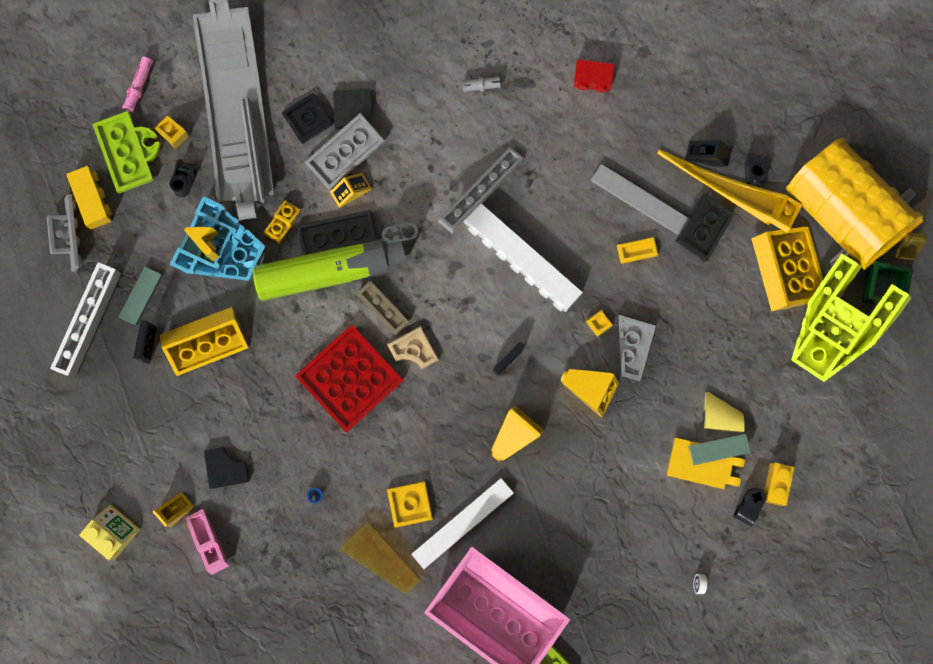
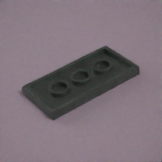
(336, 232)

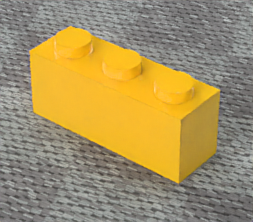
(89, 197)

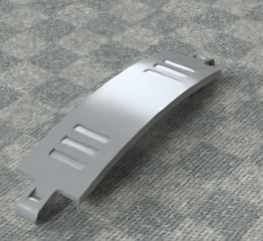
(228, 76)

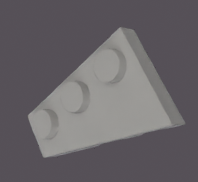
(635, 343)

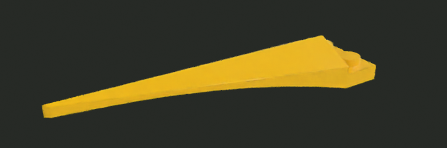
(761, 203)

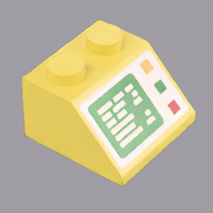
(109, 532)

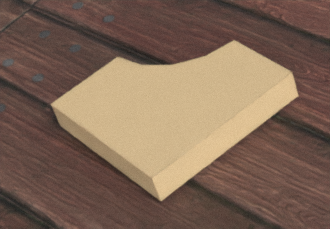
(414, 347)

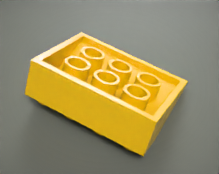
(788, 267)

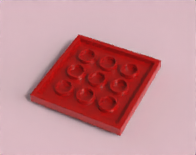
(349, 378)

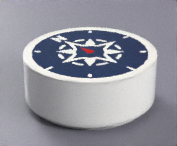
(700, 584)

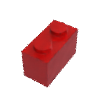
(593, 76)

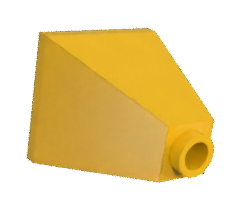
(591, 387)
(515, 434)

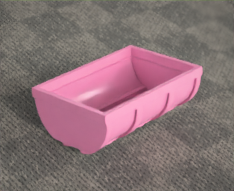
(496, 613)

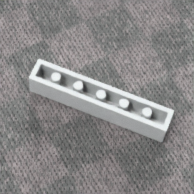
(86, 320)

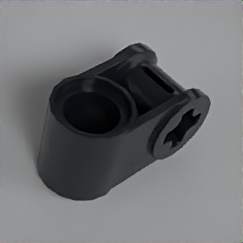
(183, 174)
(749, 509)

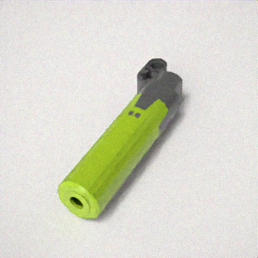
(331, 266)

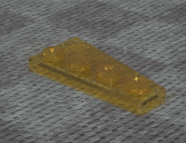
(375, 554)

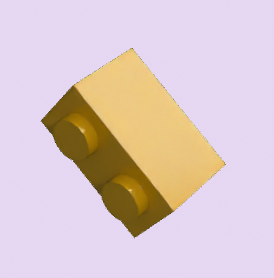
(778, 484)

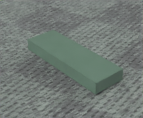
(140, 296)
(719, 449)

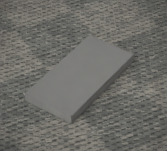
(345, 151)

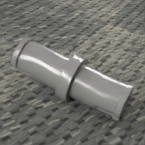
(481, 84)

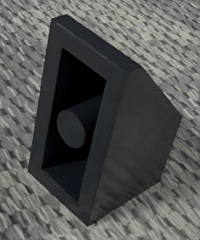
(709, 152)

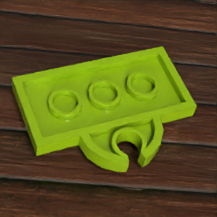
(126, 151)

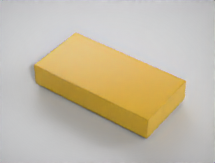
(637, 250)

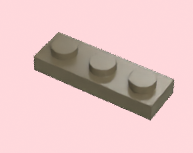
(382, 308)

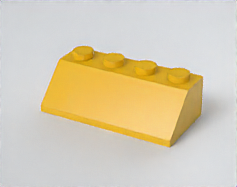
(203, 341)

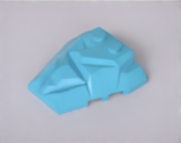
(235, 246)

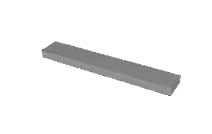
(480, 190)
(639, 199)

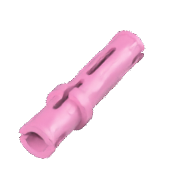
(135, 90)

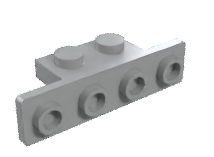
(63, 235)

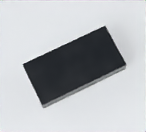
(508, 359)

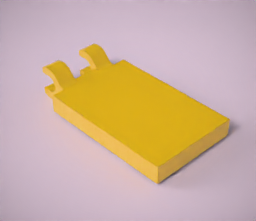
(711, 473)

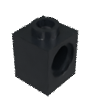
(760, 164)

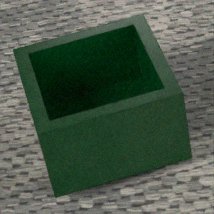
(881, 277)

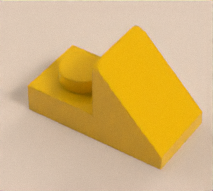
(171, 132)
(202, 237)

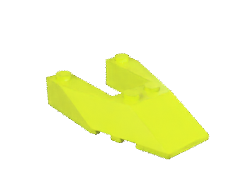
(838, 332)

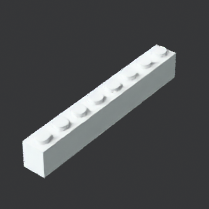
(523, 258)

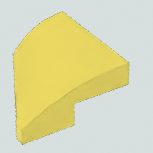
(722, 415)

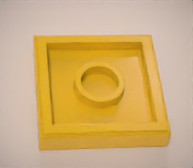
(409, 504)

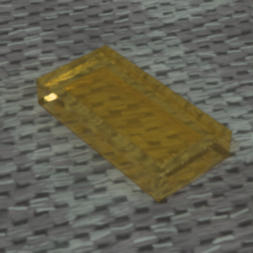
(911, 245)

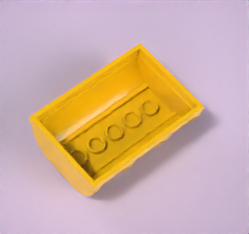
(853, 203)

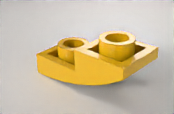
(282, 222)

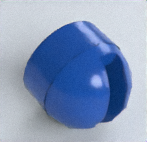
(318, 496)

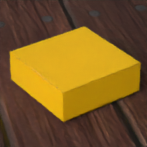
(599, 323)

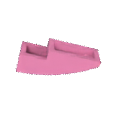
(207, 542)

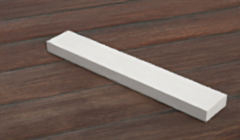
(462, 523)

